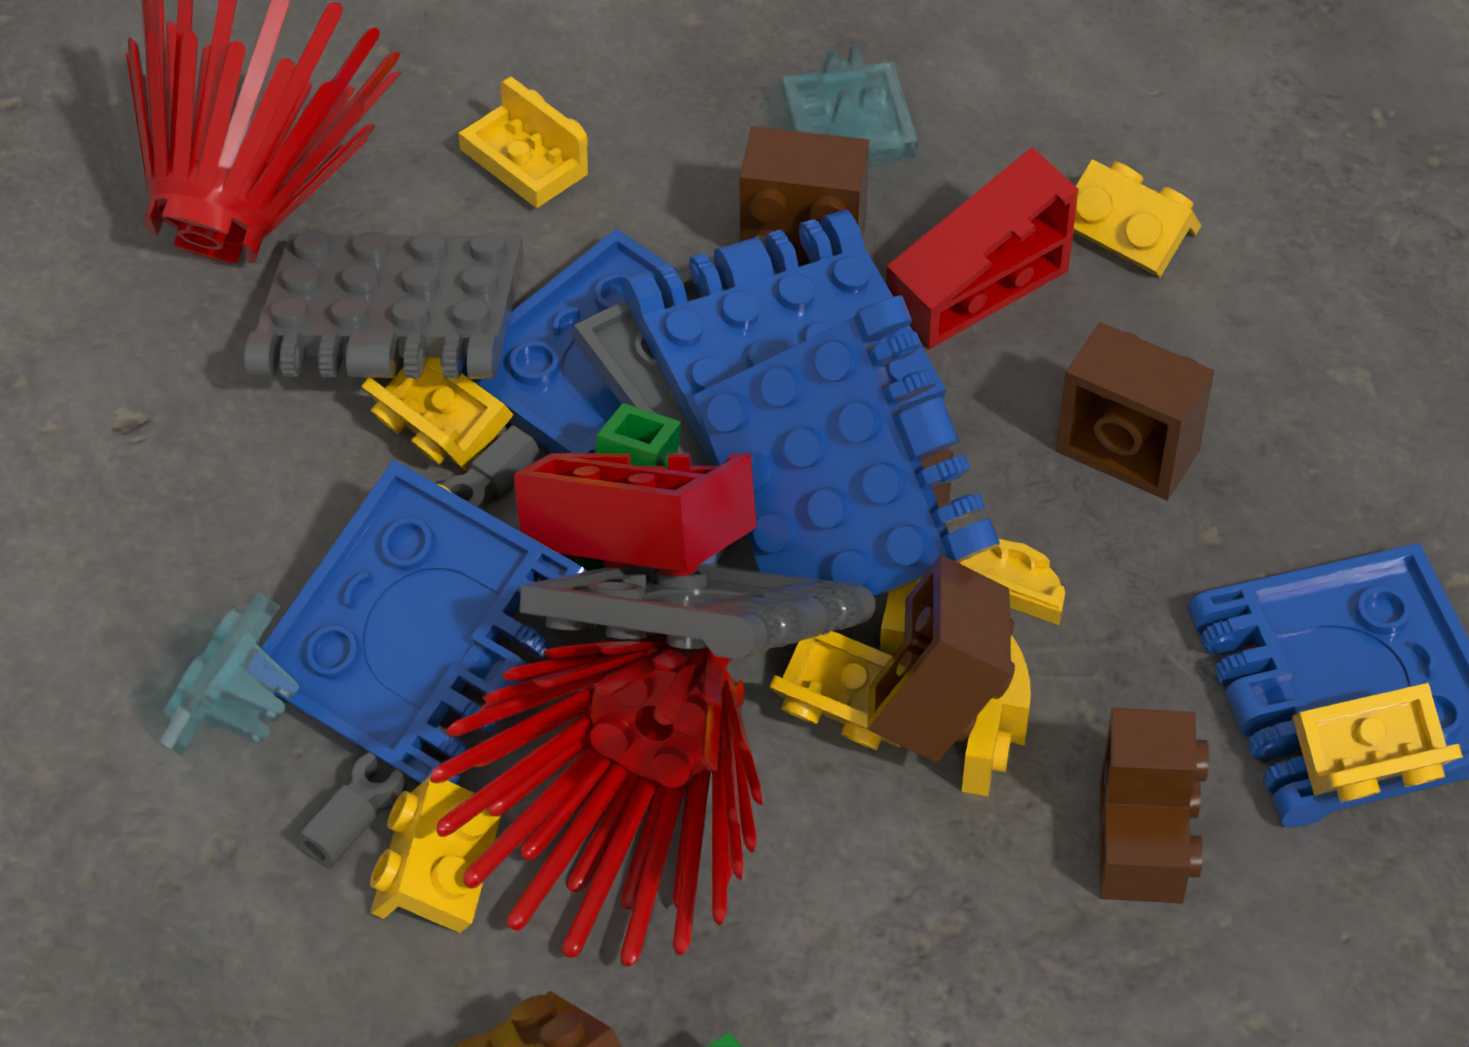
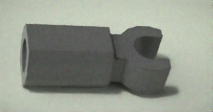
(494, 468)
(348, 812)

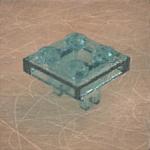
(854, 103)
(230, 681)

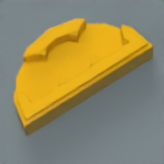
(1028, 576)

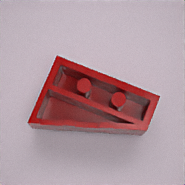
(988, 250)
(636, 513)

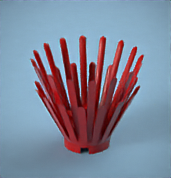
(210, 178)
(650, 728)

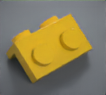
(528, 145)
(1132, 218)
(446, 414)
(832, 679)
(1373, 740)
(426, 869)

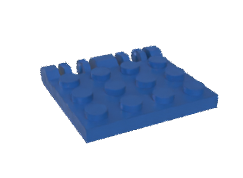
(760, 310)
(543, 371)
(842, 462)
(410, 618)
(1333, 640)

